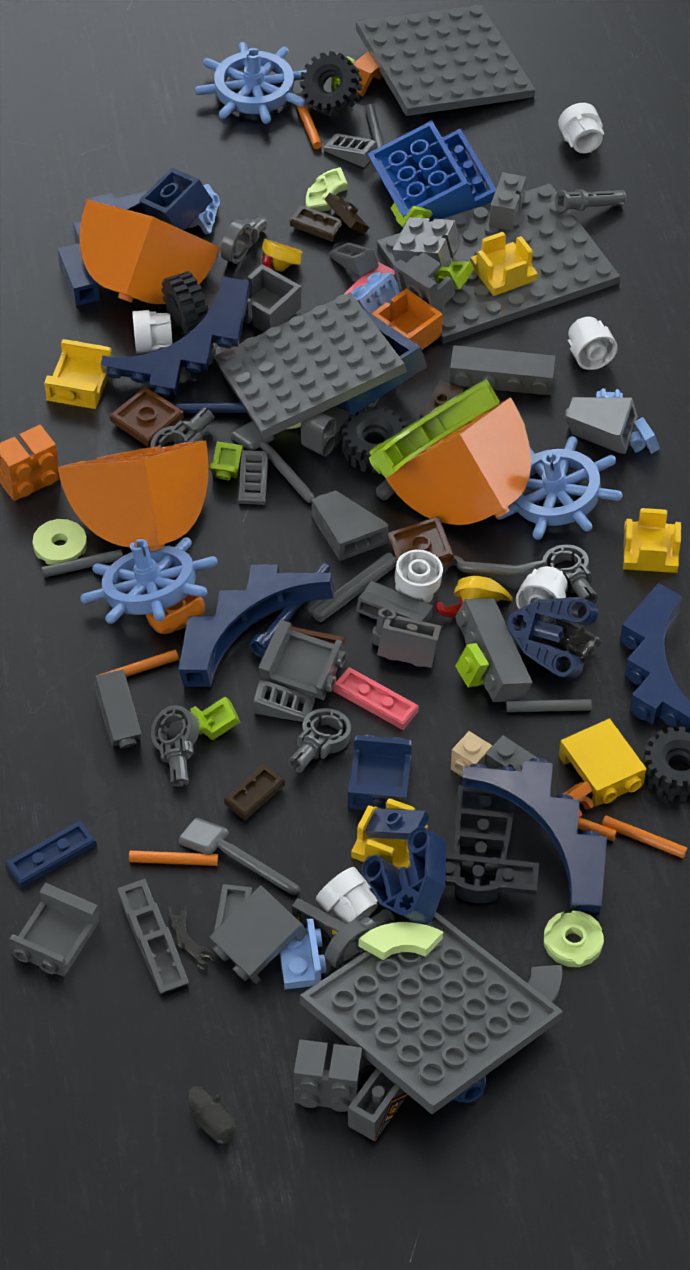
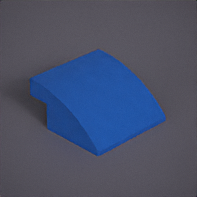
(433, 172)

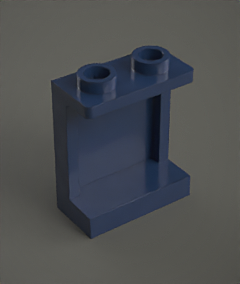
(379, 771)

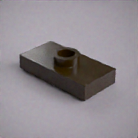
(347, 213)
(316, 223)
(442, 394)
(254, 791)

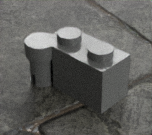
(406, 641)

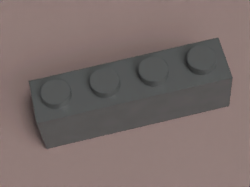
(502, 369)
(483, 624)

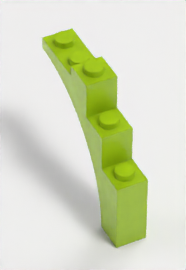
(423, 433)

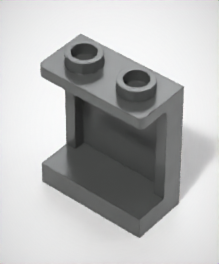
(301, 661)
(56, 931)
(256, 934)

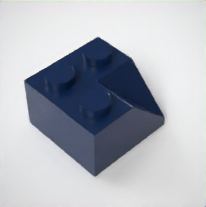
(176, 199)

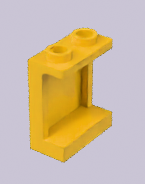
(78, 375)
(604, 761)

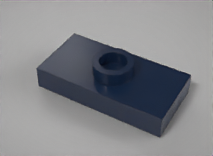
(395, 823)

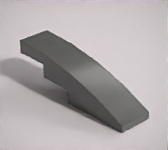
(152, 936)

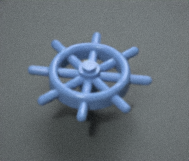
(253, 82)
(556, 486)
(148, 580)

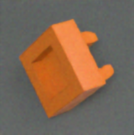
(579, 792)

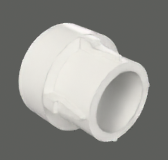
(581, 127)
(151, 331)
(591, 343)
(418, 574)
(542, 584)
(347, 897)

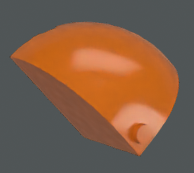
(139, 251)
(470, 470)
(140, 493)

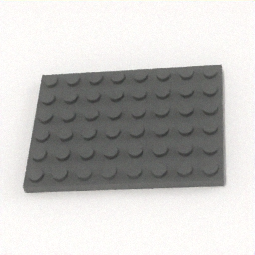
(563, 256)

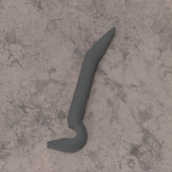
(495, 569)

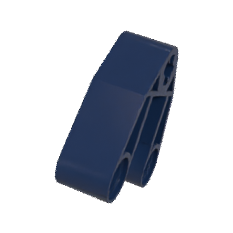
(560, 609)
(412, 890)

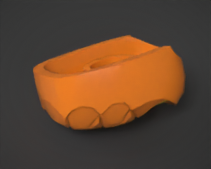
(177, 615)

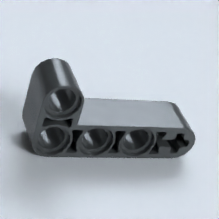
(324, 430)

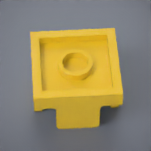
(502, 265)
(651, 542)
(391, 850)

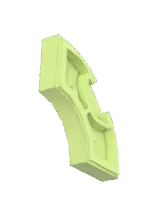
(331, 181)
(399, 938)

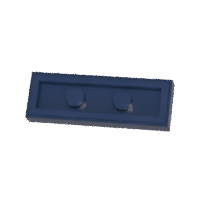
(51, 854)

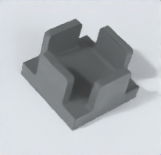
(416, 277)

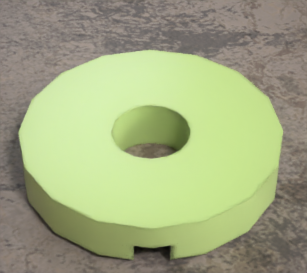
(59, 530)
(571, 953)

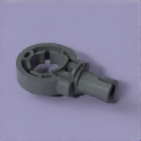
(240, 238)
(184, 431)
(577, 576)
(313, 742)
(179, 749)
(344, 944)

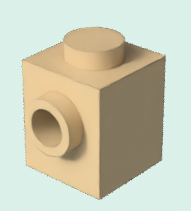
(468, 751)

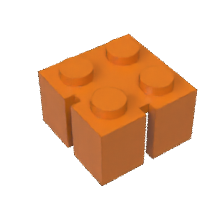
(412, 318)
(24, 473)

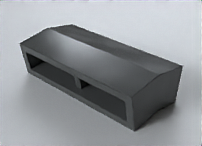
(378, 597)

